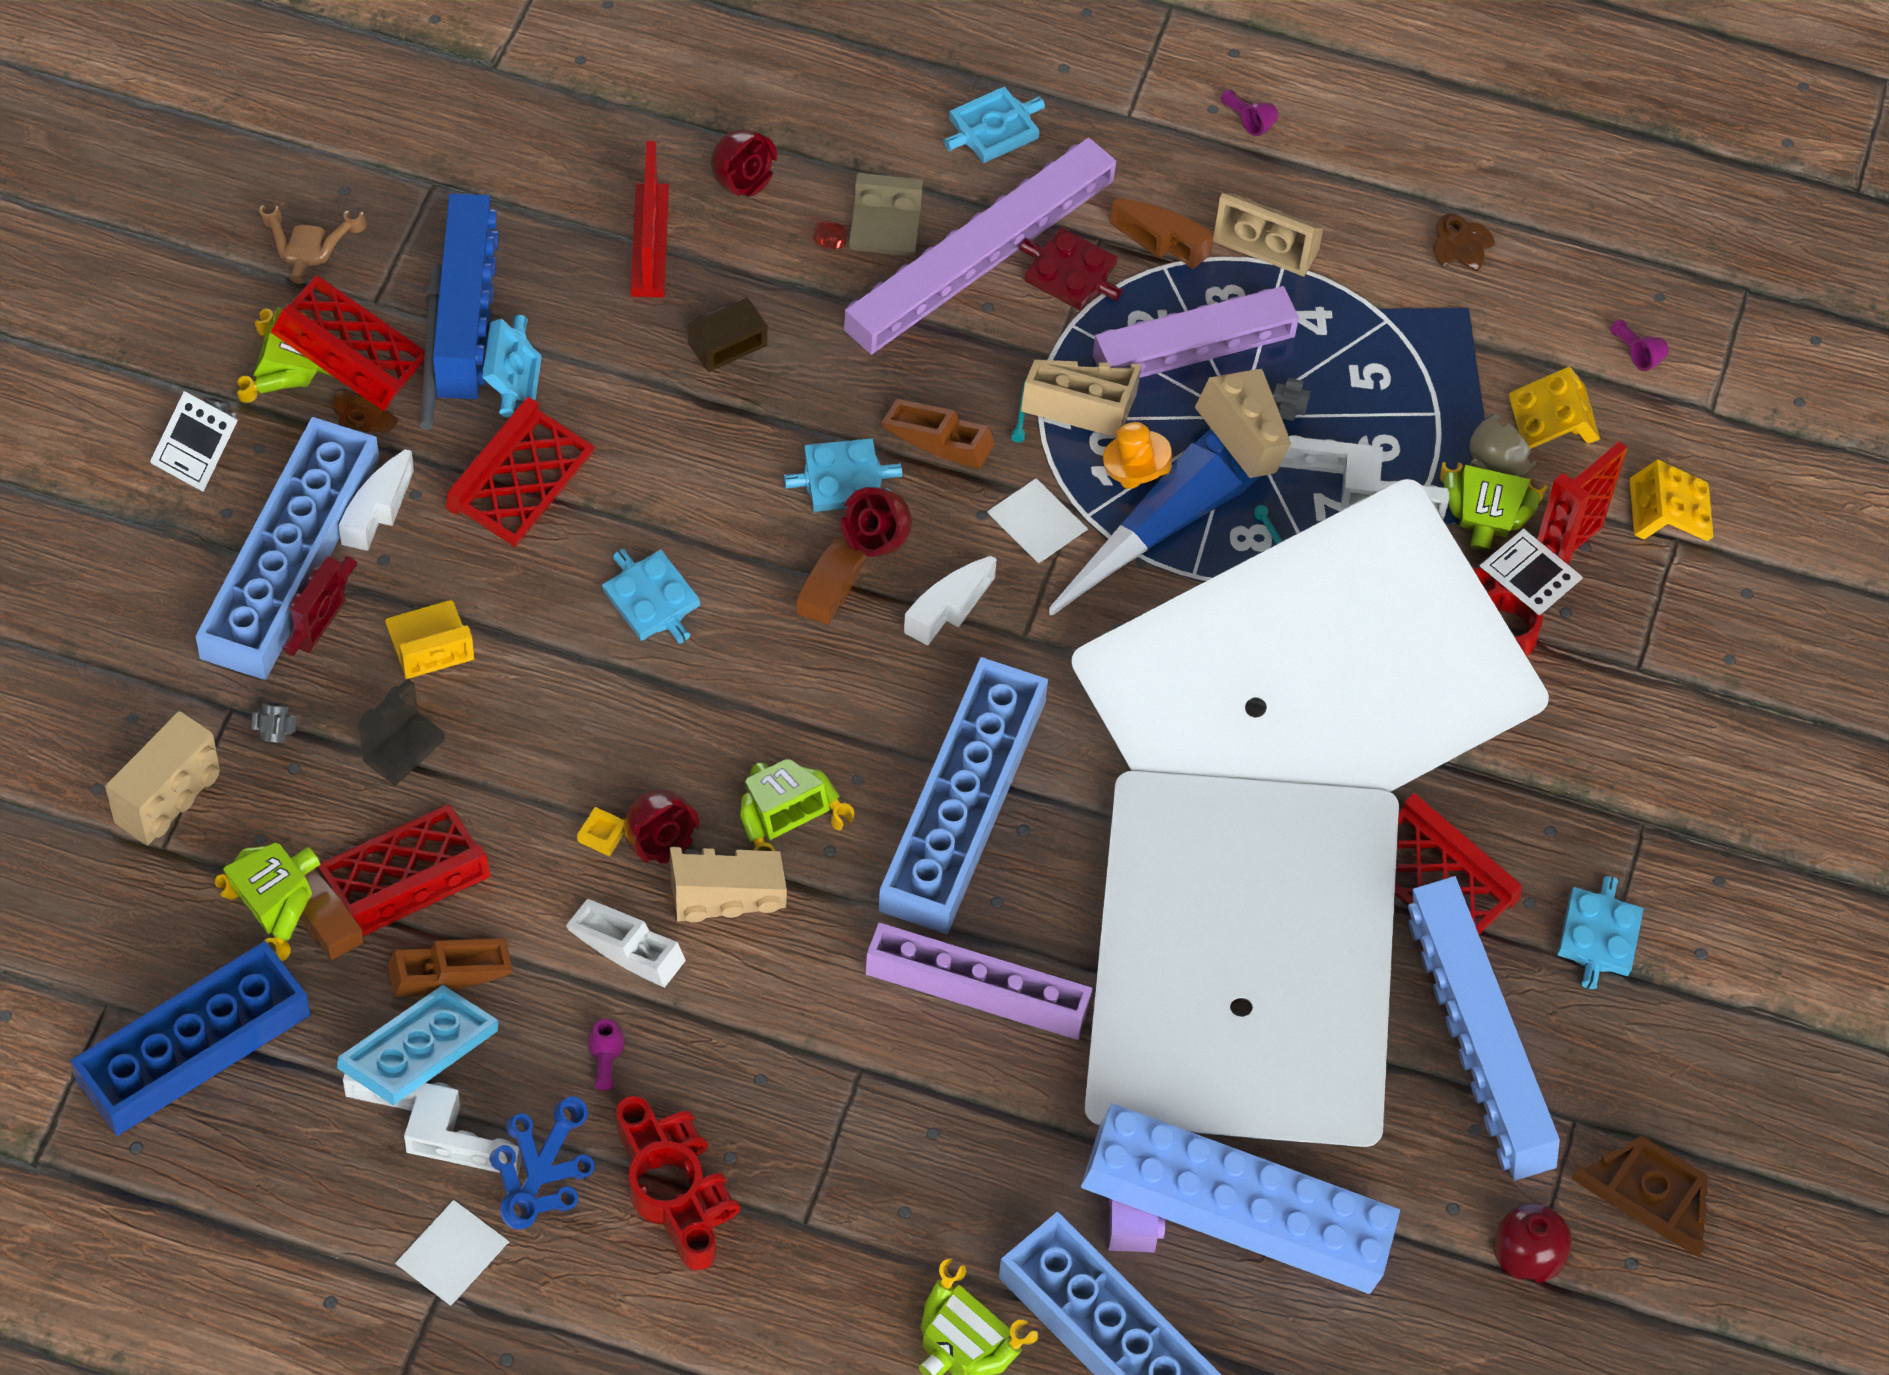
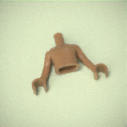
(308, 243)

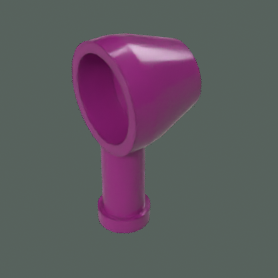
(1256, 117)
(1644, 351)
(605, 1050)

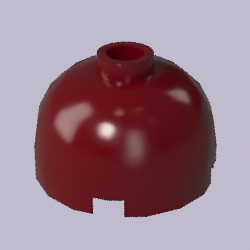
(743, 162)
(876, 521)
(659, 822)
(1533, 1243)

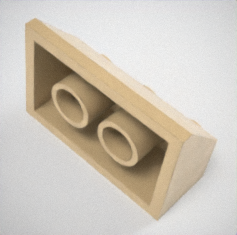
(1266, 233)

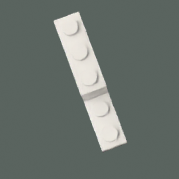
(1356, 462)
(432, 1126)

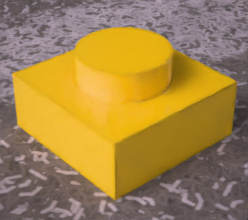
(601, 831)

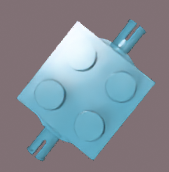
(994, 124)
(511, 363)
(838, 470)
(651, 595)
(1600, 932)

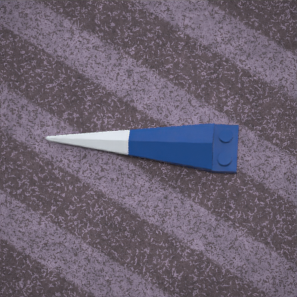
(1196, 485)

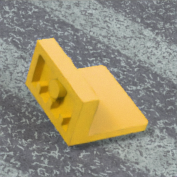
(1553, 409)
(1672, 497)
(430, 639)

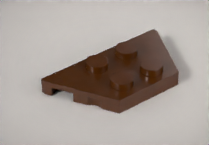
(1652, 1189)

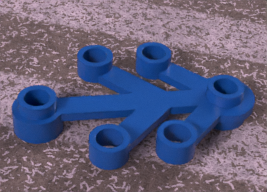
(539, 1167)

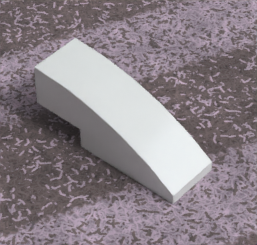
(376, 502)
(949, 600)
(627, 942)

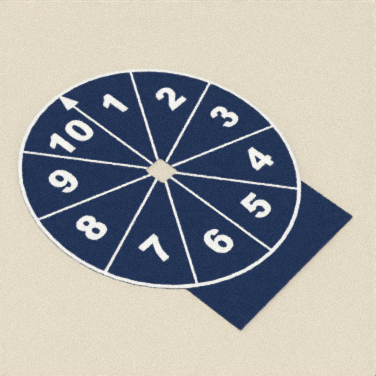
(1372, 378)

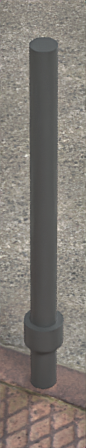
(429, 382)

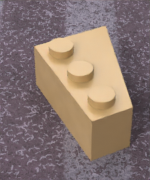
(1081, 396)
(1246, 420)
(726, 885)

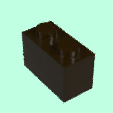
(727, 334)

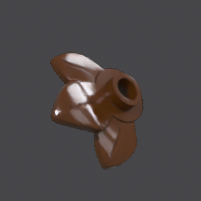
(1465, 245)
(361, 414)

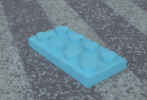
(417, 1044)

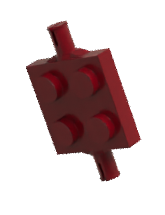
(1071, 269)
(318, 603)

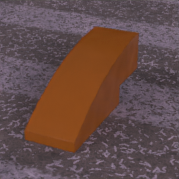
(1162, 231)
(939, 432)
(830, 582)
(329, 919)
(450, 964)

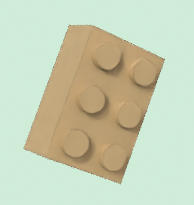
(163, 778)

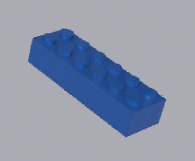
(465, 296)
(190, 1038)

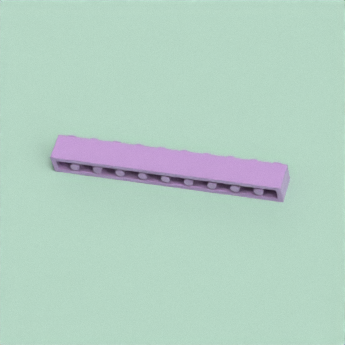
(978, 245)

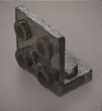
(397, 735)

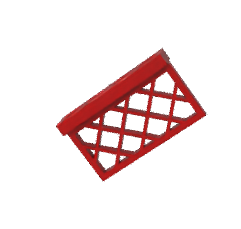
(650, 231)
(340, 356)
(492, 461)
(1580, 505)
(1464, 857)
(416, 888)

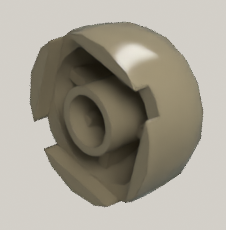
(1500, 448)

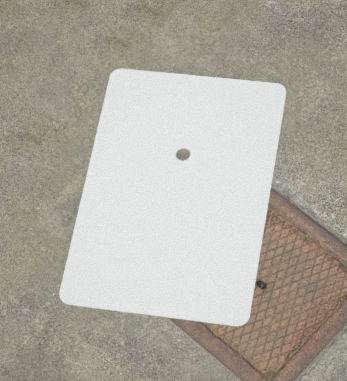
(1353, 636)
(1257, 899)

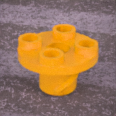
(1137, 455)

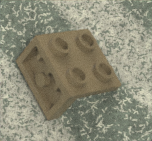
(886, 214)

